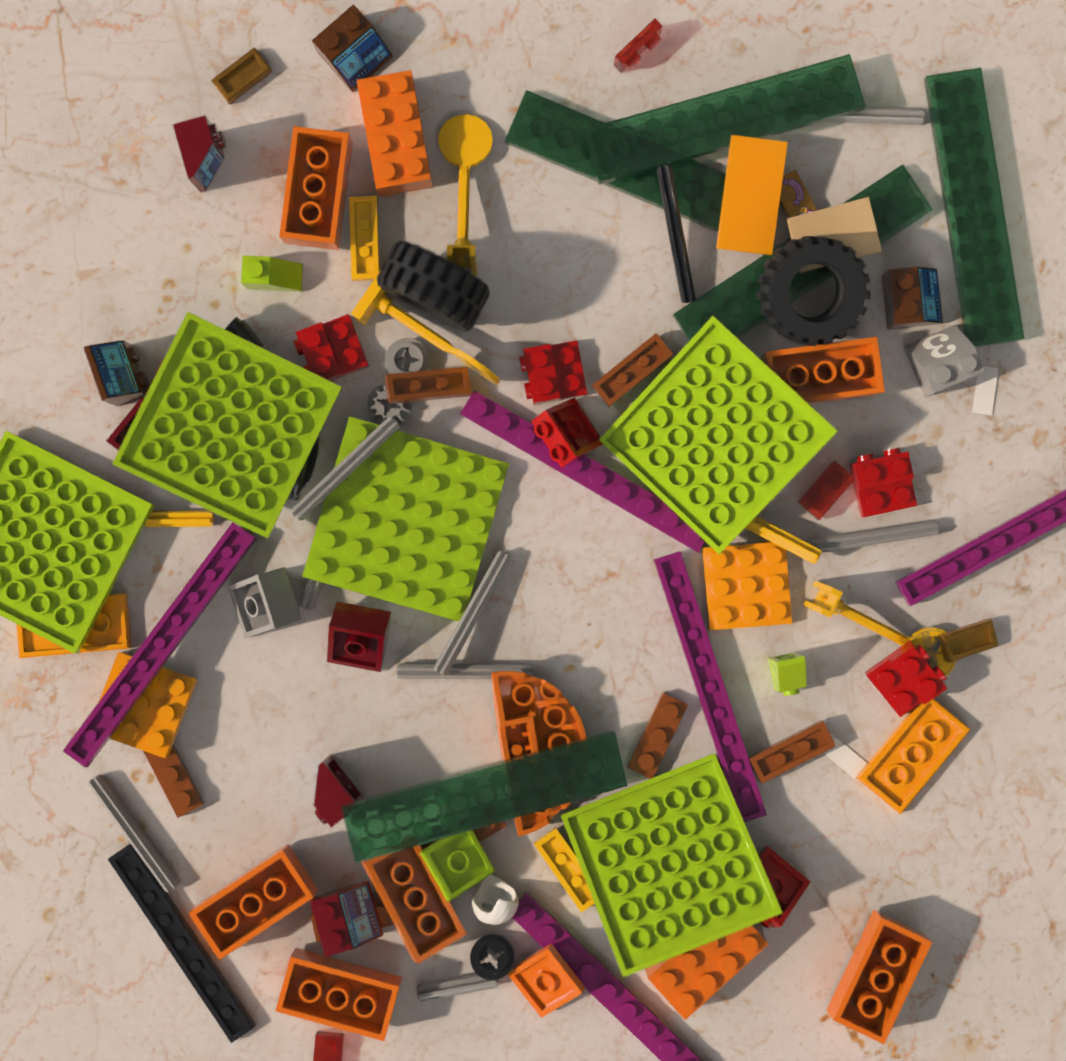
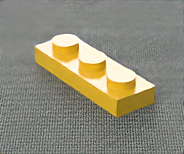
(364, 238)
(565, 867)

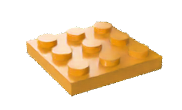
(746, 586)
(157, 713)

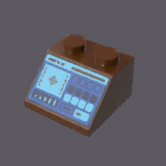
(352, 47)
(911, 297)
(117, 371)

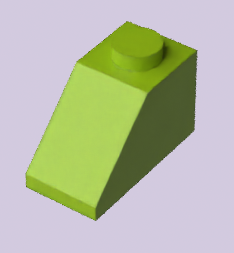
(271, 274)
(788, 673)

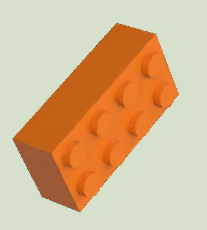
(394, 133)
(316, 188)
(830, 371)
(253, 901)
(414, 902)
(699, 973)
(879, 977)
(338, 994)

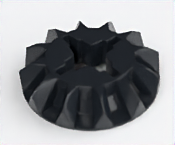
(480, 952)

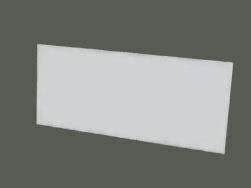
(985, 391)
(845, 758)

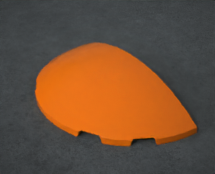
(530, 719)

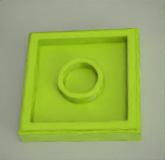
(457, 863)

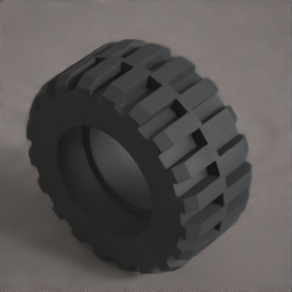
(433, 285)
(849, 295)

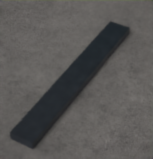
(182, 943)

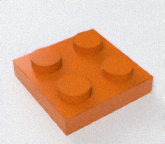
(546, 980)

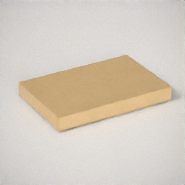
(847, 222)

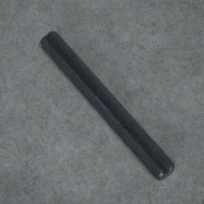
(676, 233)

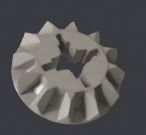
(399, 349)
(378, 411)

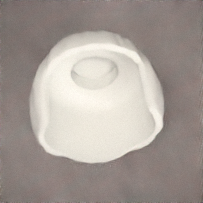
(494, 901)

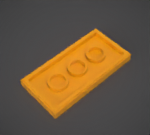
(751, 195)
(109, 632)
(913, 754)

